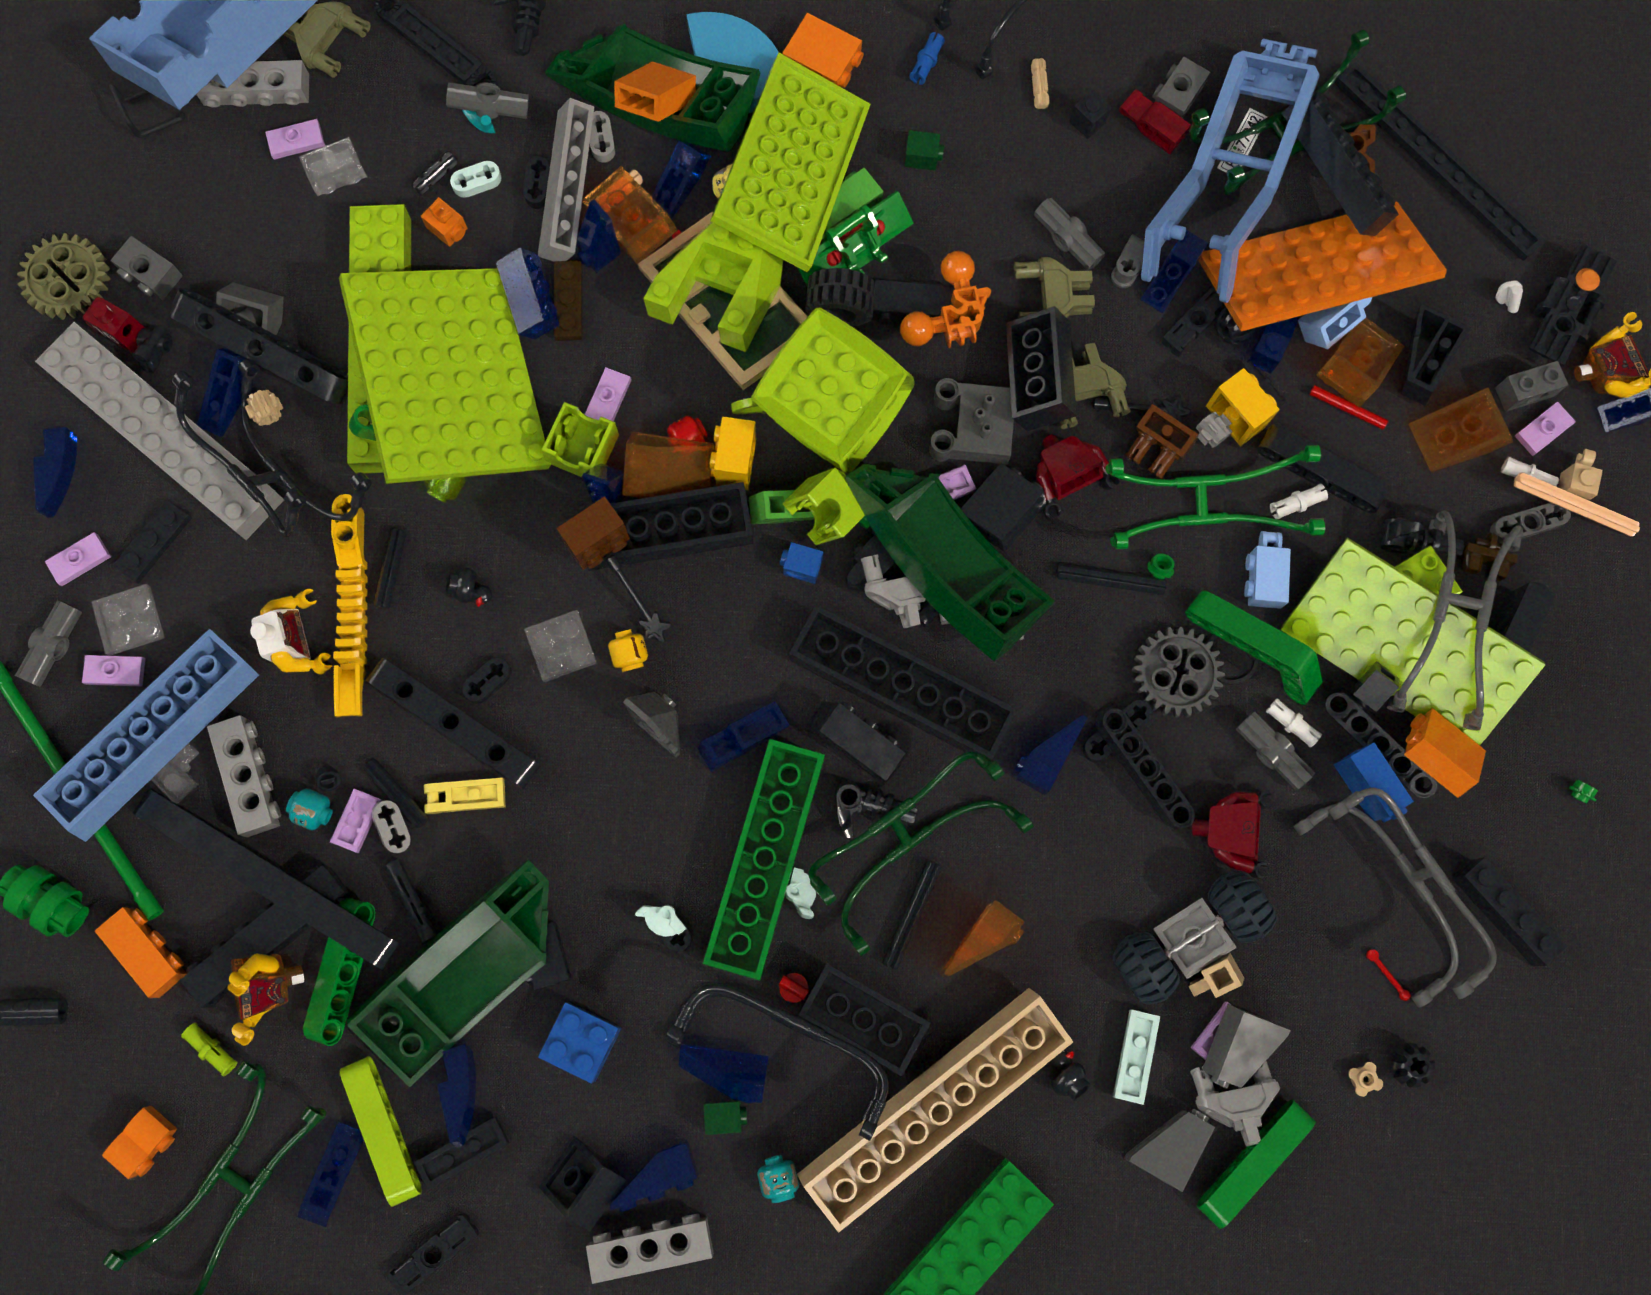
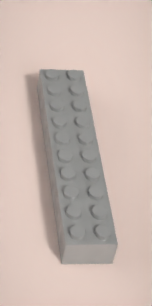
(153, 427)

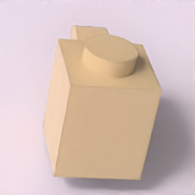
(1581, 477)
(1219, 977)

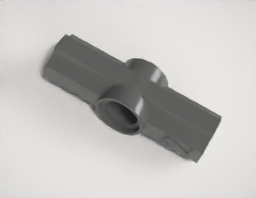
(487, 100)
(1069, 234)
(48, 643)
(1275, 751)

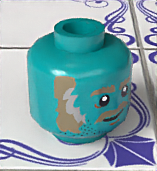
(309, 809)
(778, 1179)

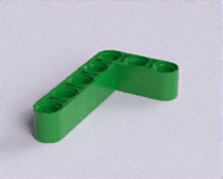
(1291, 657)

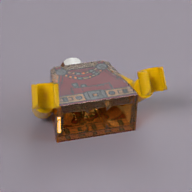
(1616, 363)
(257, 987)

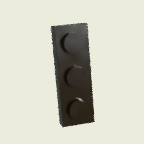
(568, 300)

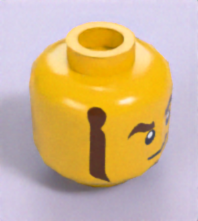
(628, 650)

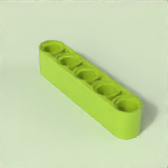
(380, 1131)

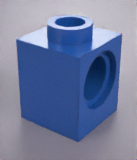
(801, 562)

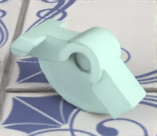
(801, 893)
(661, 919)

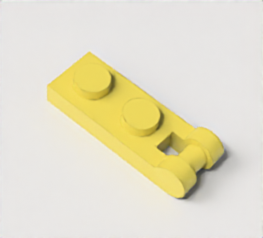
(465, 795)

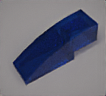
(54, 470)
(742, 736)
(458, 1093)

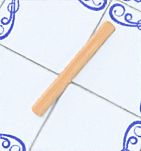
(1576, 504)

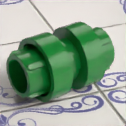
(49, 905)

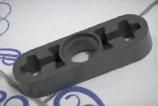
(1538, 514)

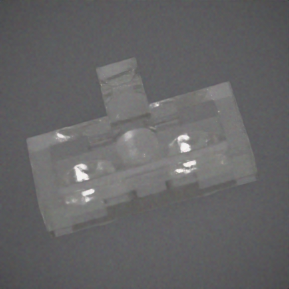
(174, 776)

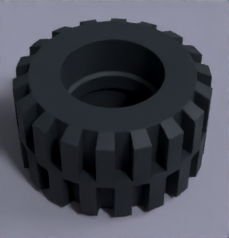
(843, 294)

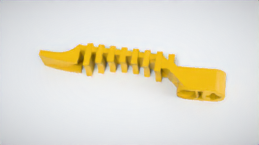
(352, 645)

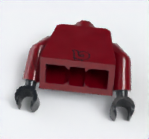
(1070, 467)
(1235, 830)

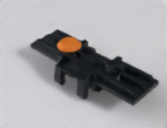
(1565, 298)

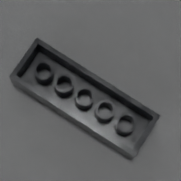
(683, 524)

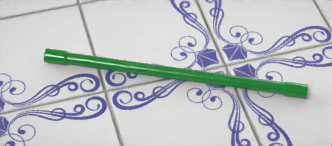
(142, 895)

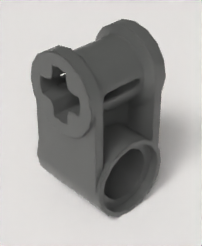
(1129, 261)

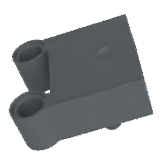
(982, 425)

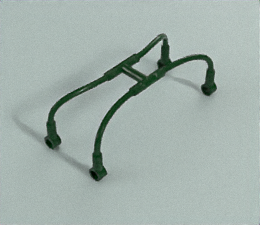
(1236, 175)
(908, 842)
(311, 1115)

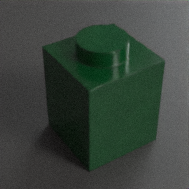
(923, 150)
(724, 1117)

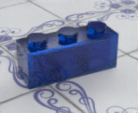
(527, 293)

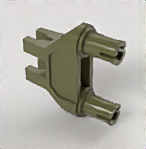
(318, 31)
(1057, 286)
(1096, 380)

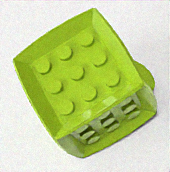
(831, 390)

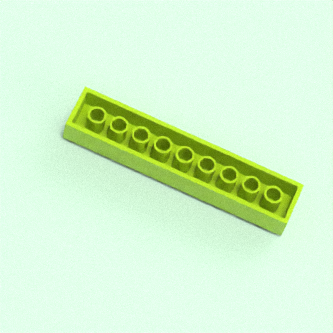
(377, 244)

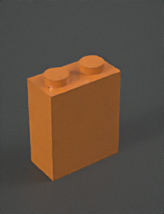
(825, 50)
(654, 91)
(1444, 752)

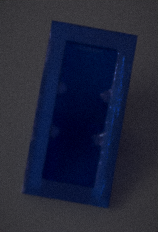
(1626, 411)

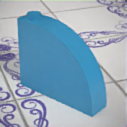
(733, 42)

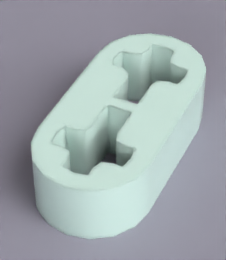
(475, 179)

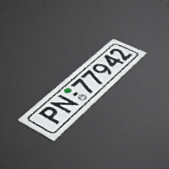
(1245, 144)

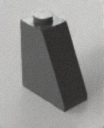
(1241, 1046)
(1173, 1148)

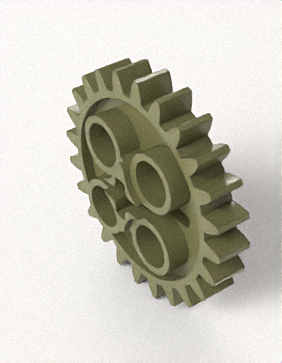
(45, 293)

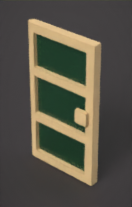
(707, 306)

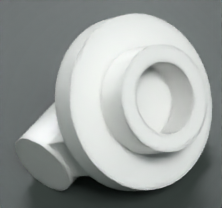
(1510, 294)

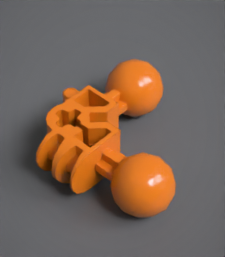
(966, 300)

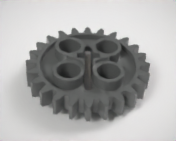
(1154, 663)

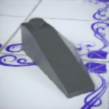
(657, 718)

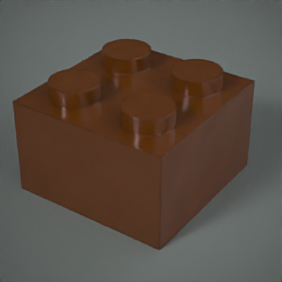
(594, 534)

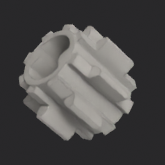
(1214, 429)

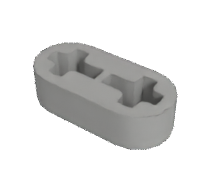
(606, 136)
(384, 829)

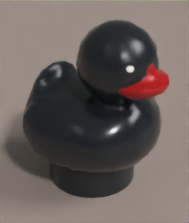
(463, 587)
(1071, 1079)

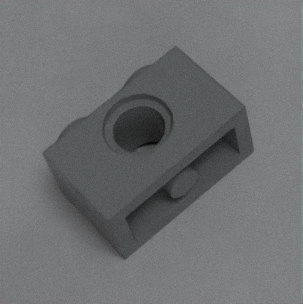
(1187, 77)
(135, 257)
(1531, 386)

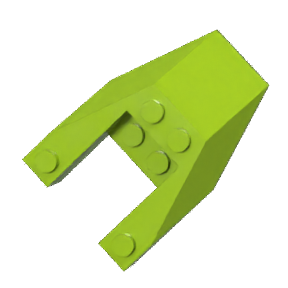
(724, 263)

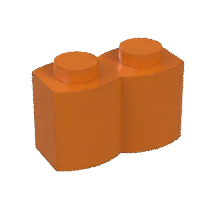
(139, 1142)

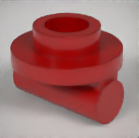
(793, 987)

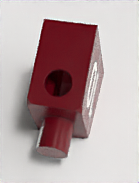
(110, 321)

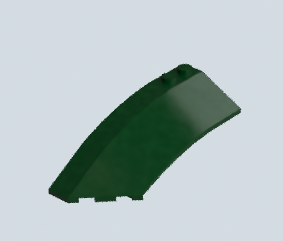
(709, 119)
(948, 557)
(458, 976)

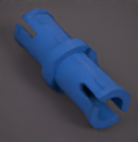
(927, 58)

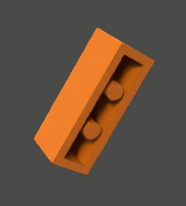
(141, 951)

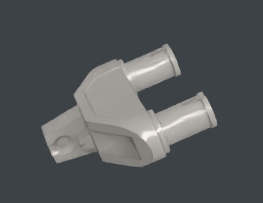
(892, 594)
(1237, 1107)

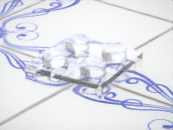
(127, 619)
(560, 646)

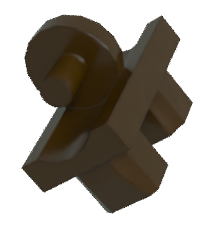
(1485, 552)

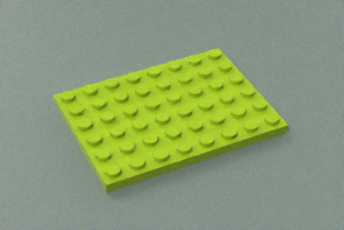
(443, 374)

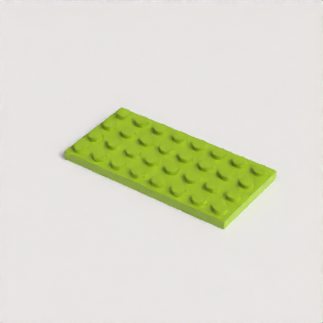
(791, 163)
(1374, 612)

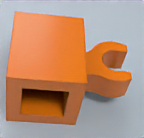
(444, 222)

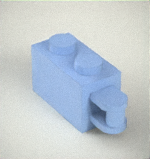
(1330, 325)
(1268, 573)

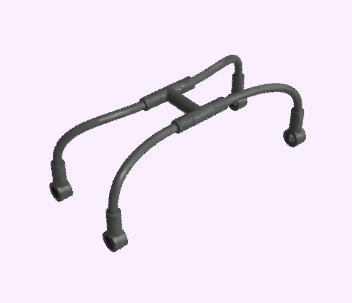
(1484, 605)
(1416, 877)

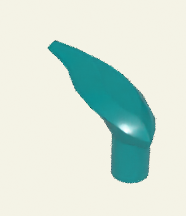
(482, 123)

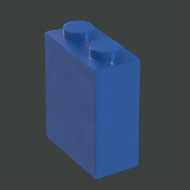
(1370, 769)

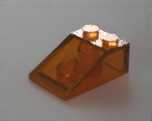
(636, 217)
(1360, 362)
(1461, 431)
(665, 465)
(989, 934)

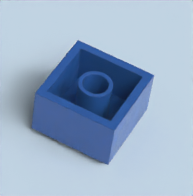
(580, 1042)

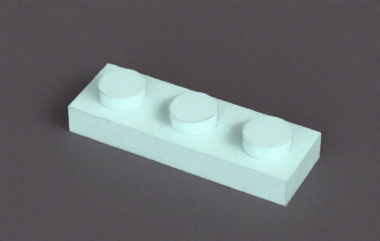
(1136, 1057)

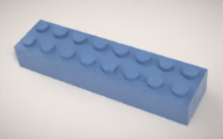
(145, 736)

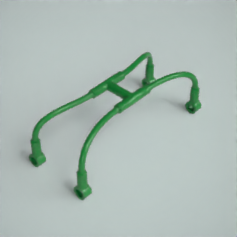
(1116, 469)

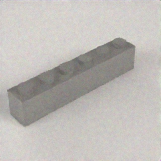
(566, 181)

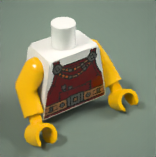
(282, 636)

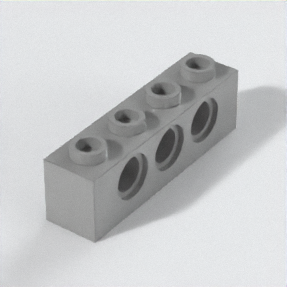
(265, 92)
(224, 738)
(605, 1267)

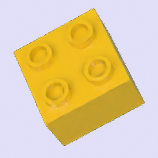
(1243, 405)
(735, 451)

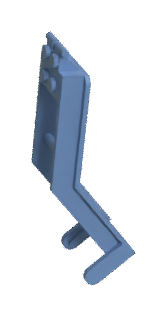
(1267, 76)

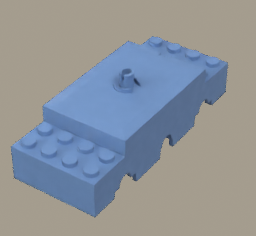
(186, 43)

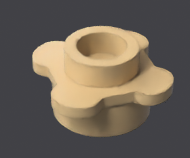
(1357, 1075)

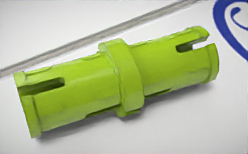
(209, 1049)

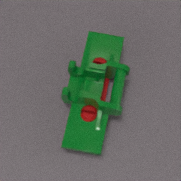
(860, 236)

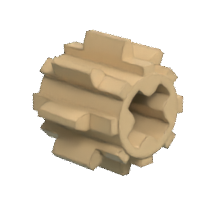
(263, 407)

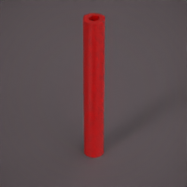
(1348, 407)

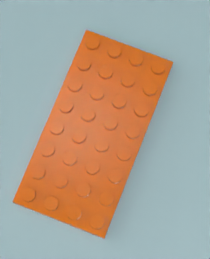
(1323, 268)

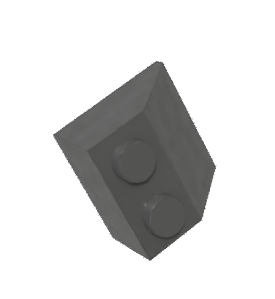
(254, 305)

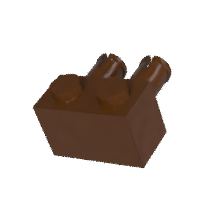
(1167, 433)

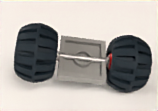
(1194, 937)

